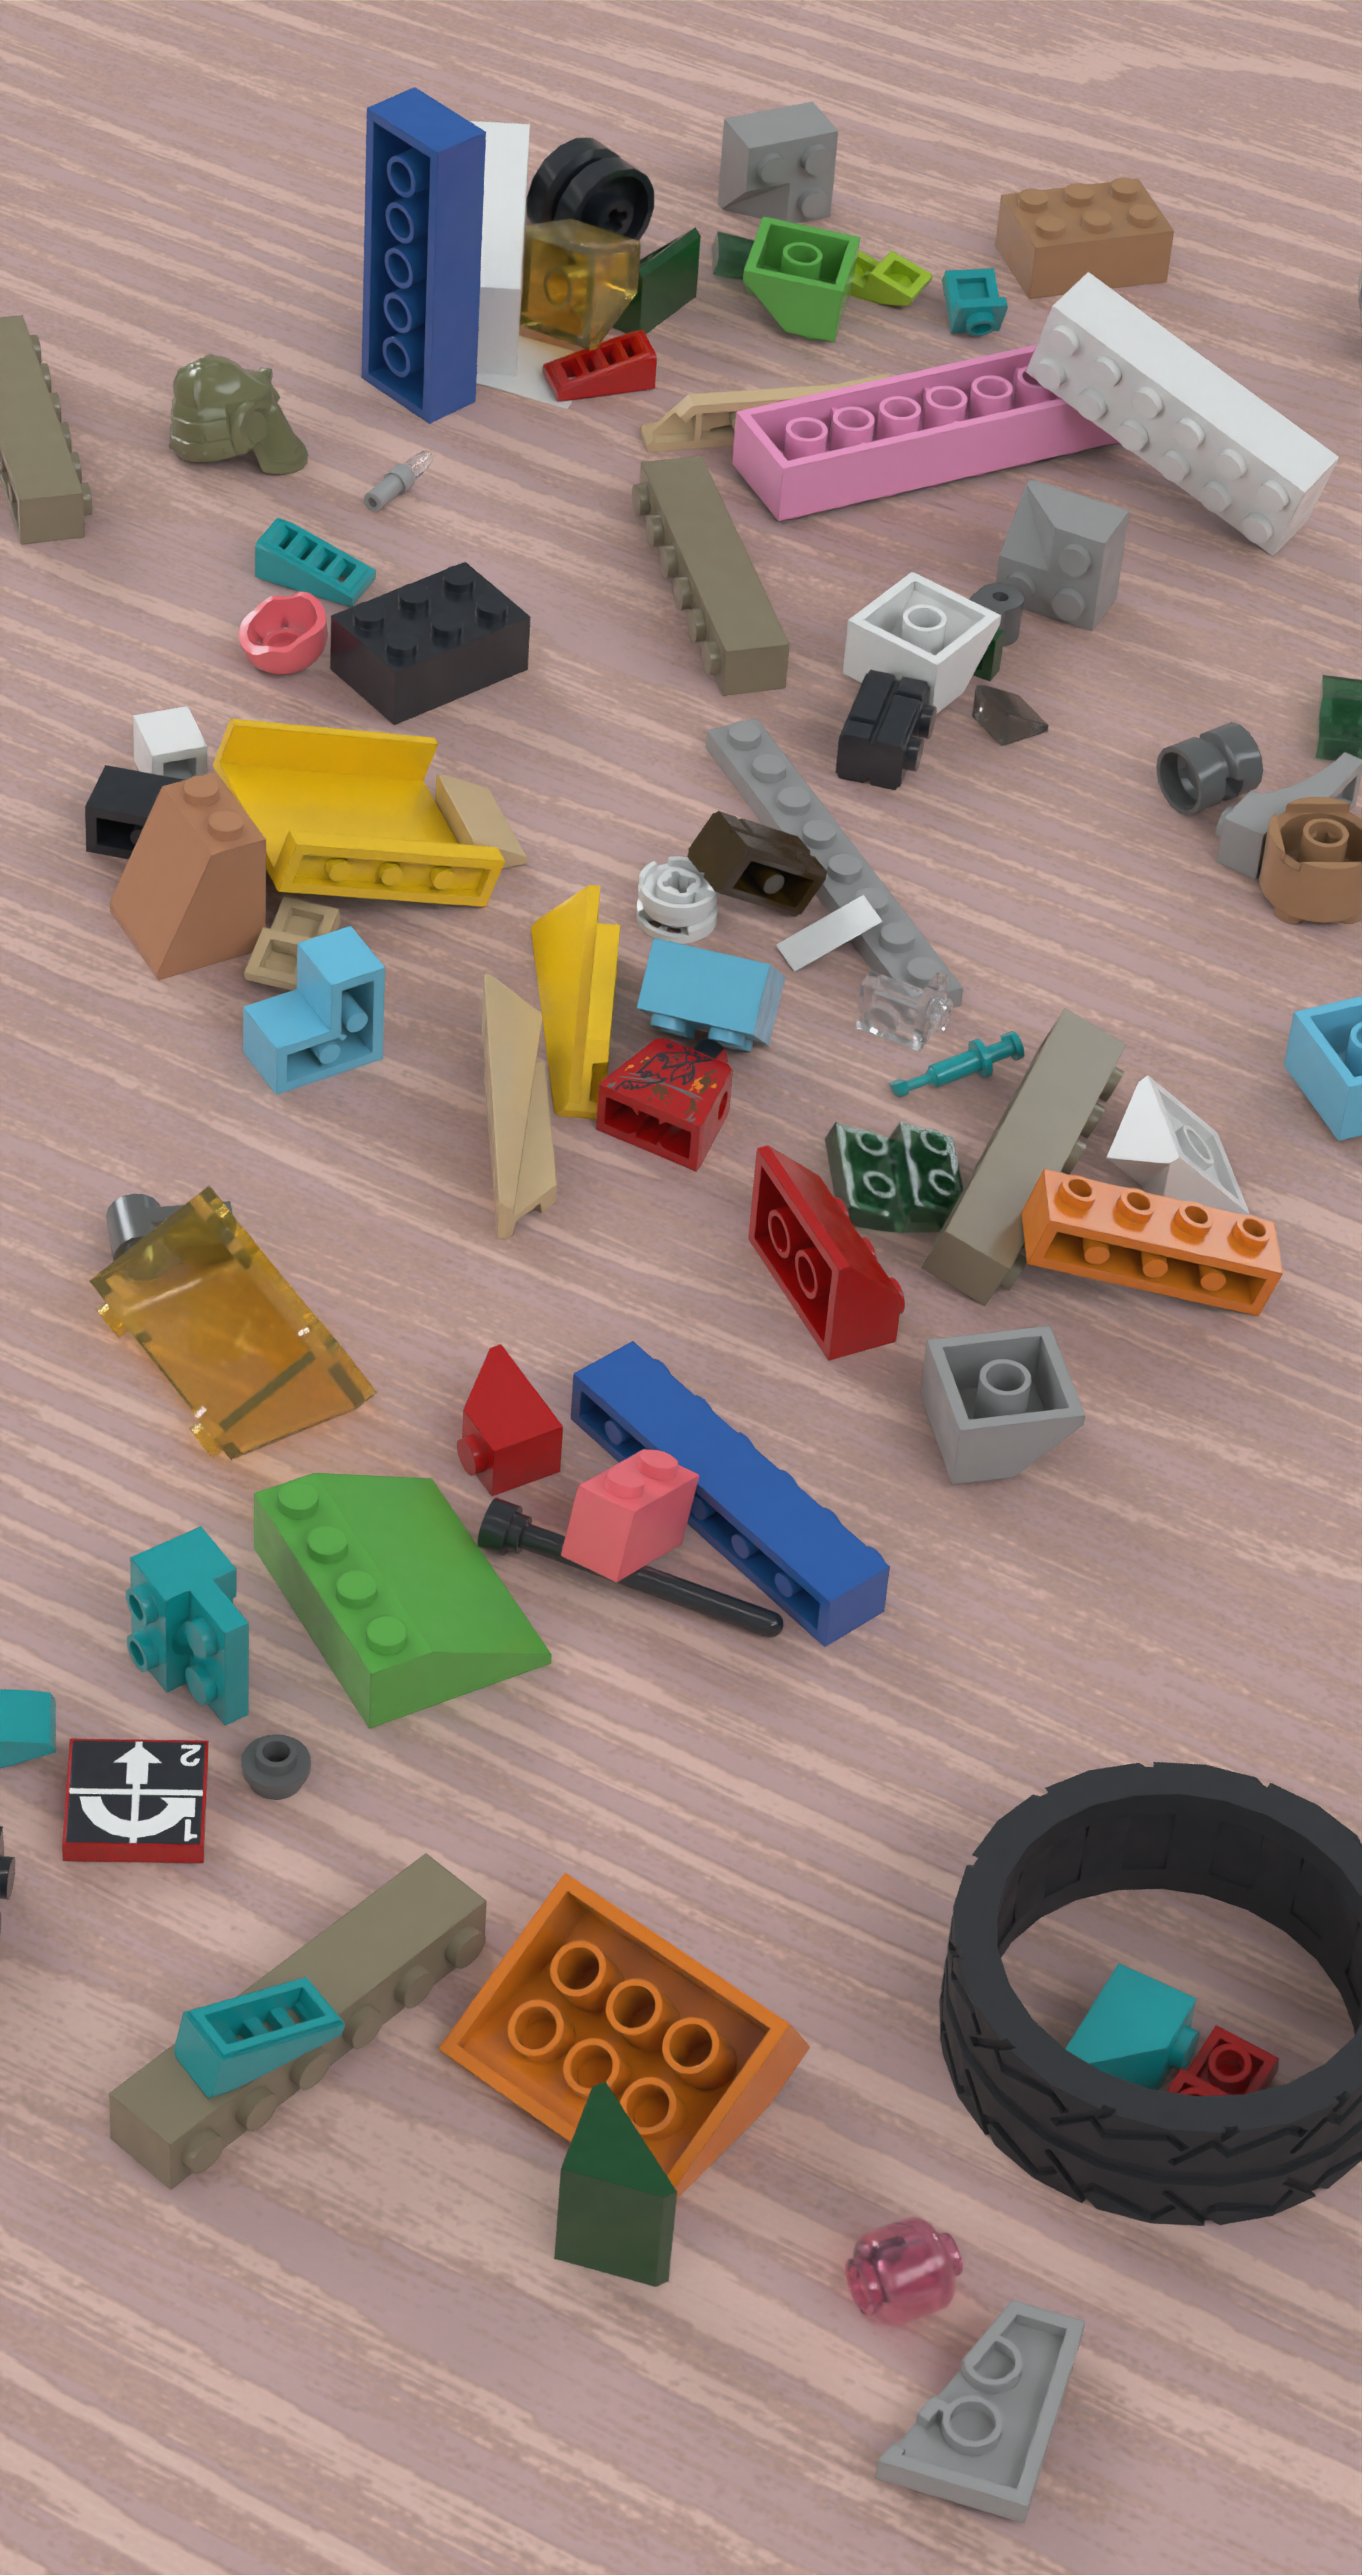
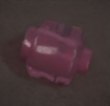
(903, 2271)

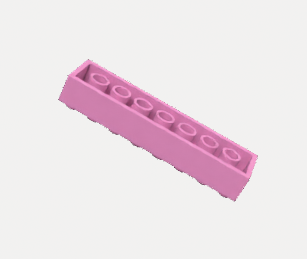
(905, 434)

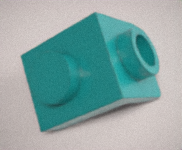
(973, 301)

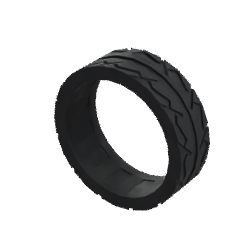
(1108, 2138)

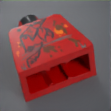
(668, 1100)

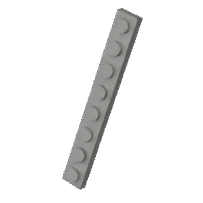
(789, 805)

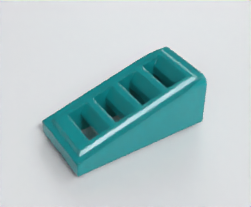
(309, 564)
(222, 2063)

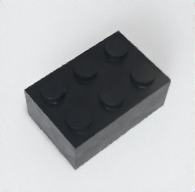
(429, 643)

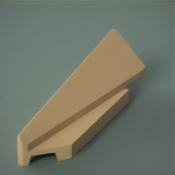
(710, 418)
(516, 1107)

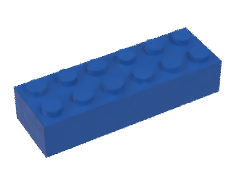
(422, 253)

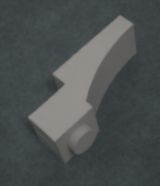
(1246, 825)

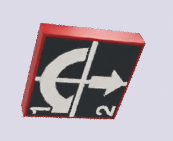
(136, 1801)

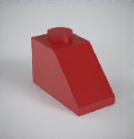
(508, 1428)

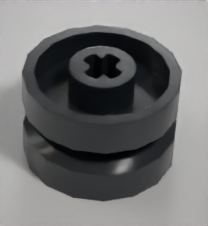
(591, 186)

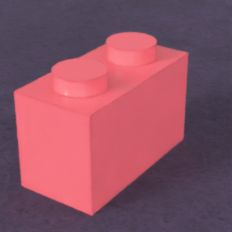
(630, 1514)

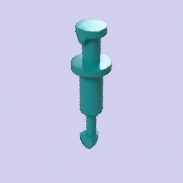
(975, 1060)

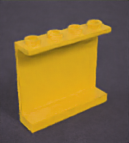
(351, 814)

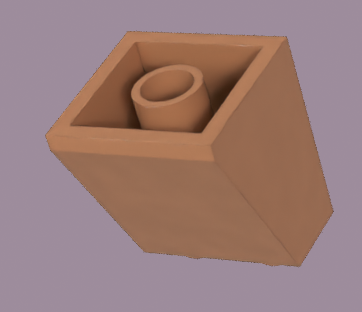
(194, 880)

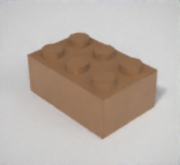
(1077, 229)

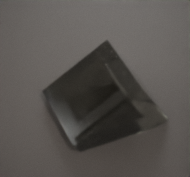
(1006, 715)

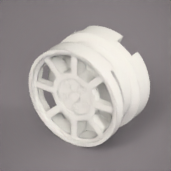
(677, 899)

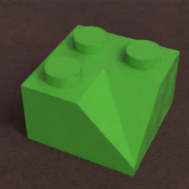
(802, 276)

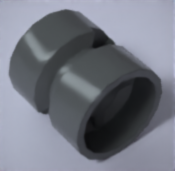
(1209, 768)

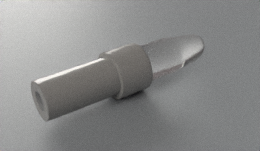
(398, 481)

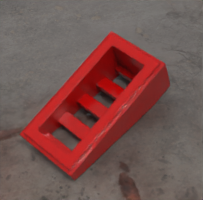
(613, 368)

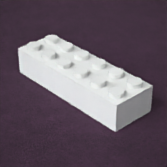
(502, 245)
(1181, 414)

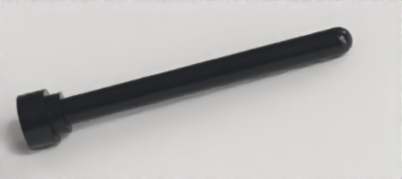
(508, 1529)

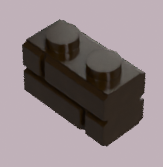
(757, 864)

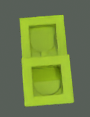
(890, 281)

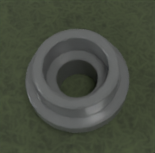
(276, 1766)

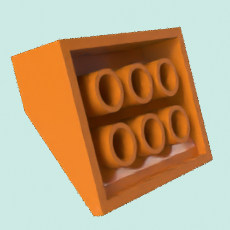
(614, 2003)

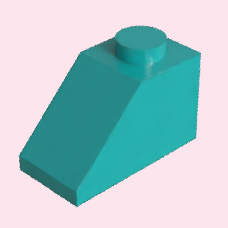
(1137, 2029)

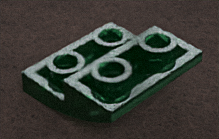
(895, 1181)

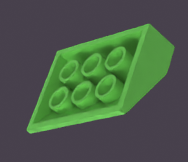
(392, 1590)

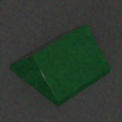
(664, 284)
(614, 2197)

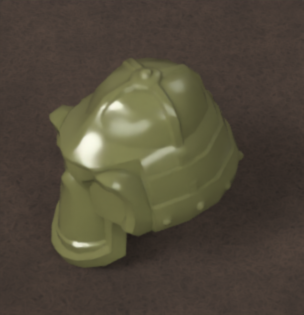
(229, 413)

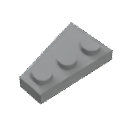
(995, 2417)

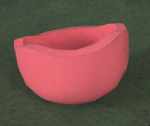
(284, 649)

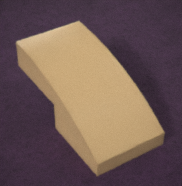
(275, 952)

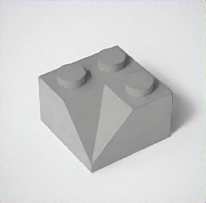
(779, 164)
(1064, 554)
(997, 1401)

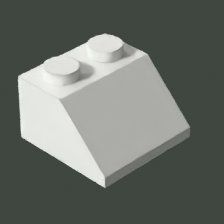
(920, 635)

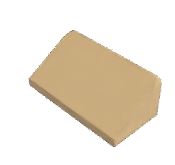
(477, 818)

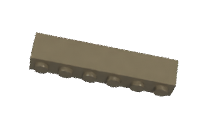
(35, 448)
(711, 576)
(1036, 1133)
(367, 1970)

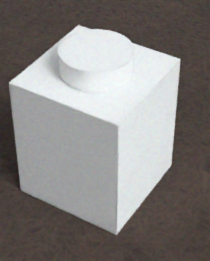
(169, 744)

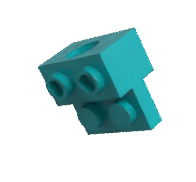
(188, 1622)

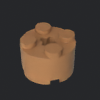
(1314, 862)

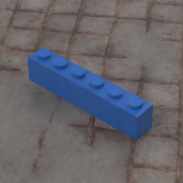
(741, 1498)

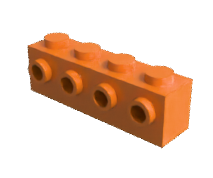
(1151, 1242)

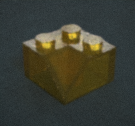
(577, 280)

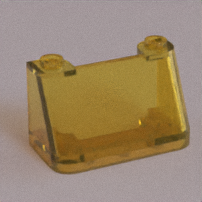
(228, 1331)

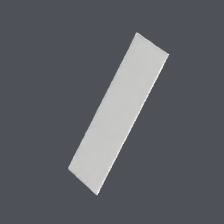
(829, 933)

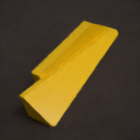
(577, 996)

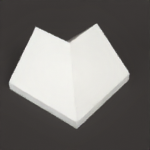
(1174, 1151)

